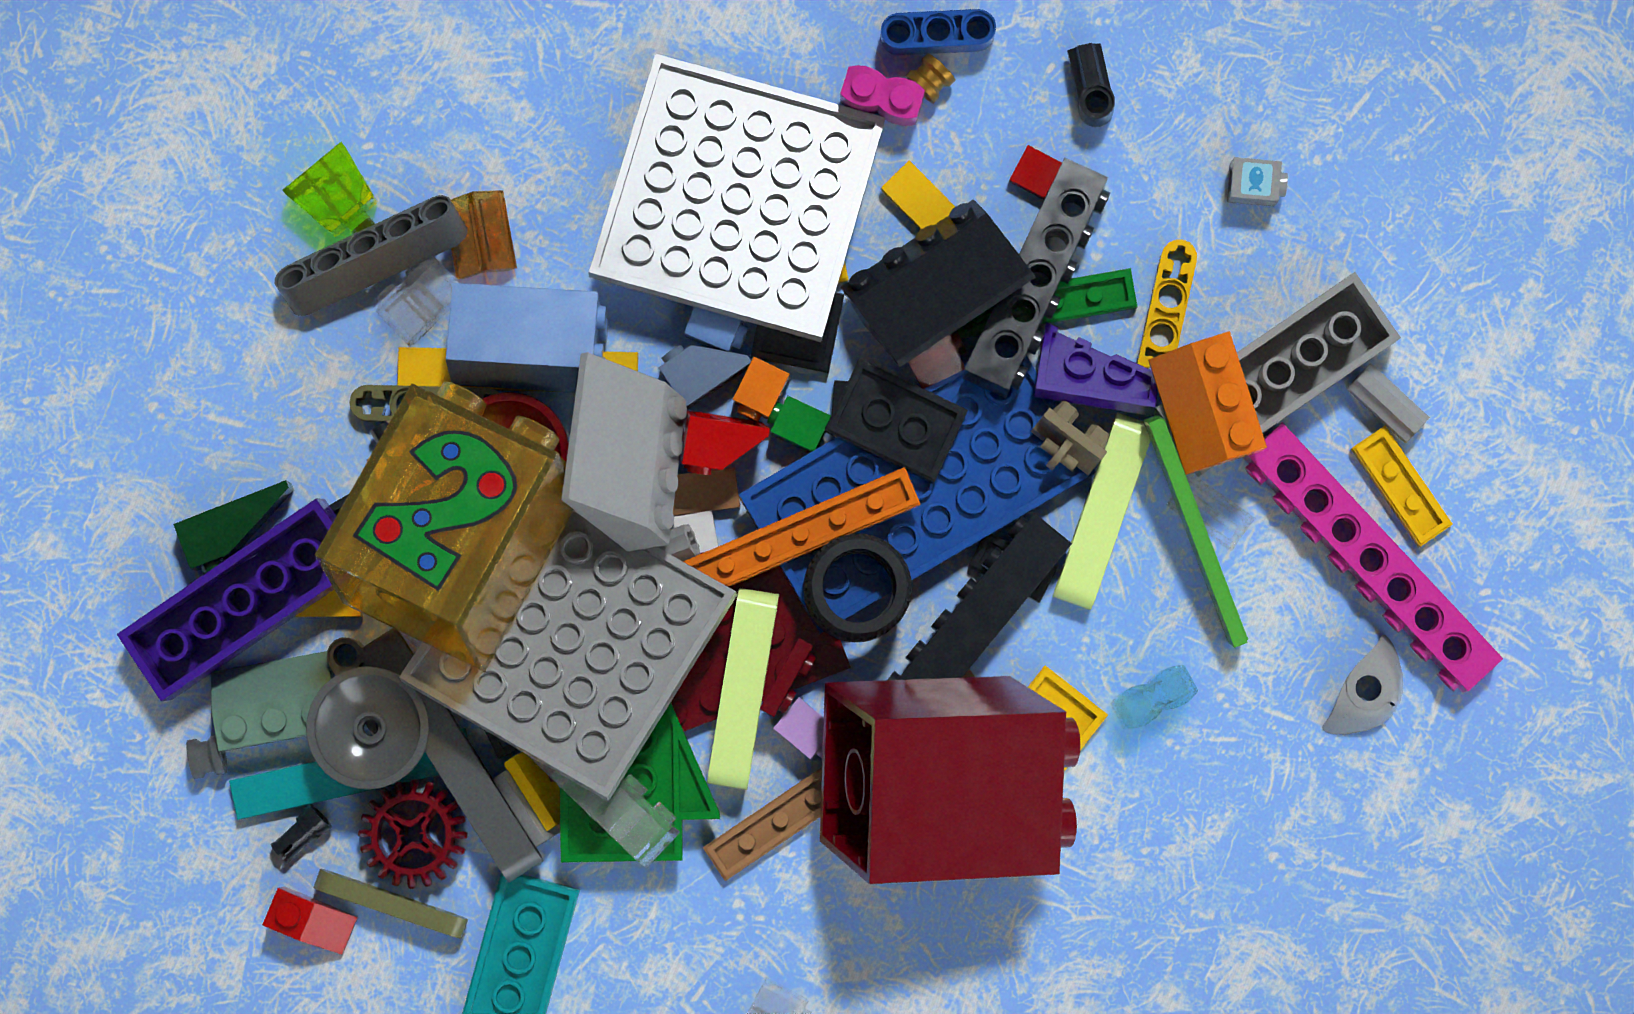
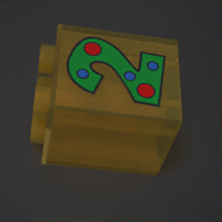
(448, 523)

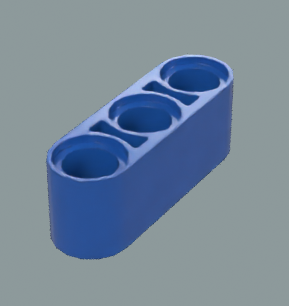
(954, 20)

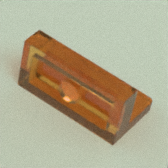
(489, 238)

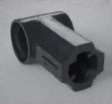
(1091, 81)

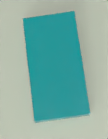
(521, 947)

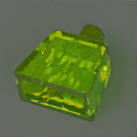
(334, 193)

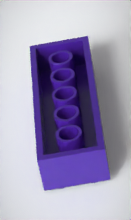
(232, 604)

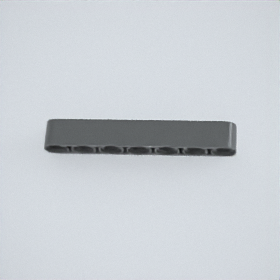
(463, 771)

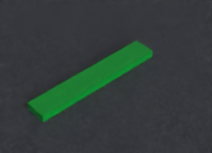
(1079, 299)

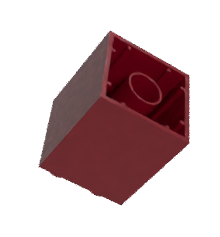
(945, 779)

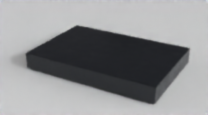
(896, 420)

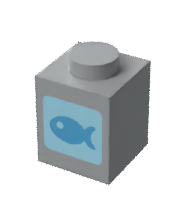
(1256, 182)

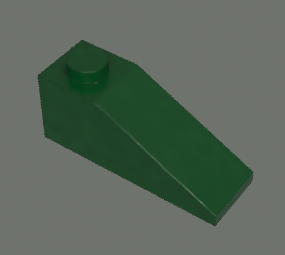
(224, 530)

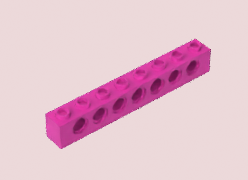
(1477, 654)

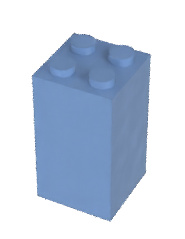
(522, 336)

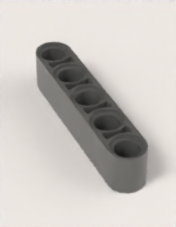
(371, 255)

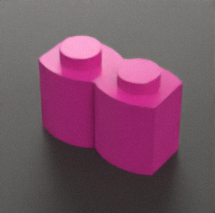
(873, 93)

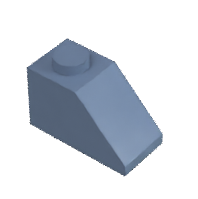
(701, 371)

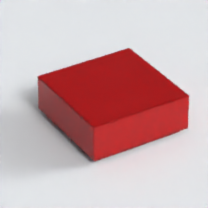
(1035, 172)

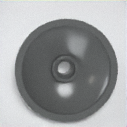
(338, 731)

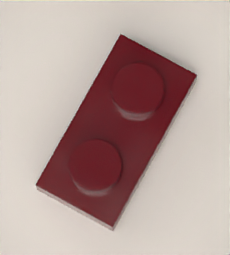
(797, 664)

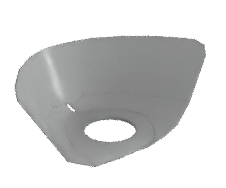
(1356, 715)

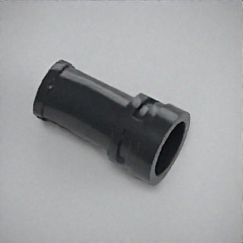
(309, 826)

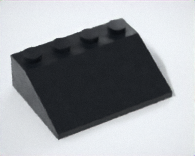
(936, 282)

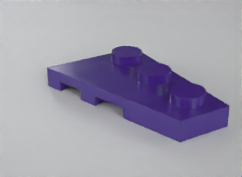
(1088, 377)

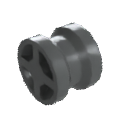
(205, 757)

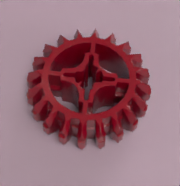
(392, 861)

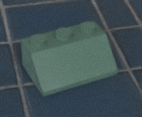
(266, 700)

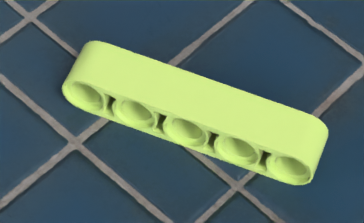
(1103, 512)
(742, 688)

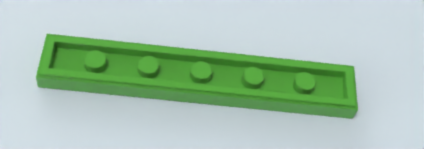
(1196, 531)

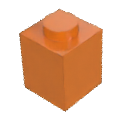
(760, 389)

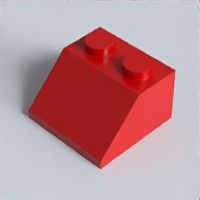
(717, 440)

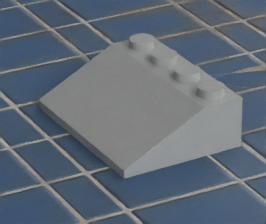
(624, 453)

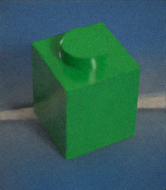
(798, 424)

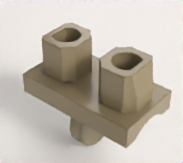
(1067, 443)

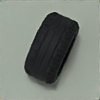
(892, 563)

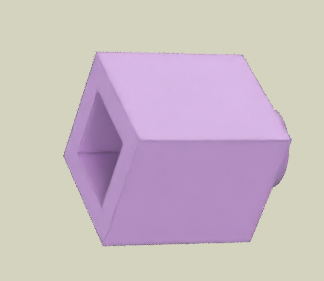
(802, 728)

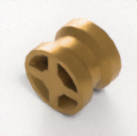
(931, 77)

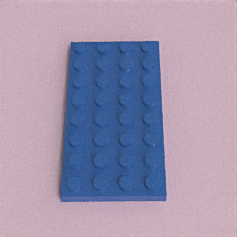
(984, 484)

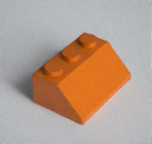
(1207, 403)

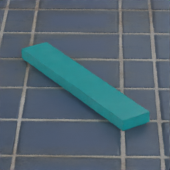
(301, 786)

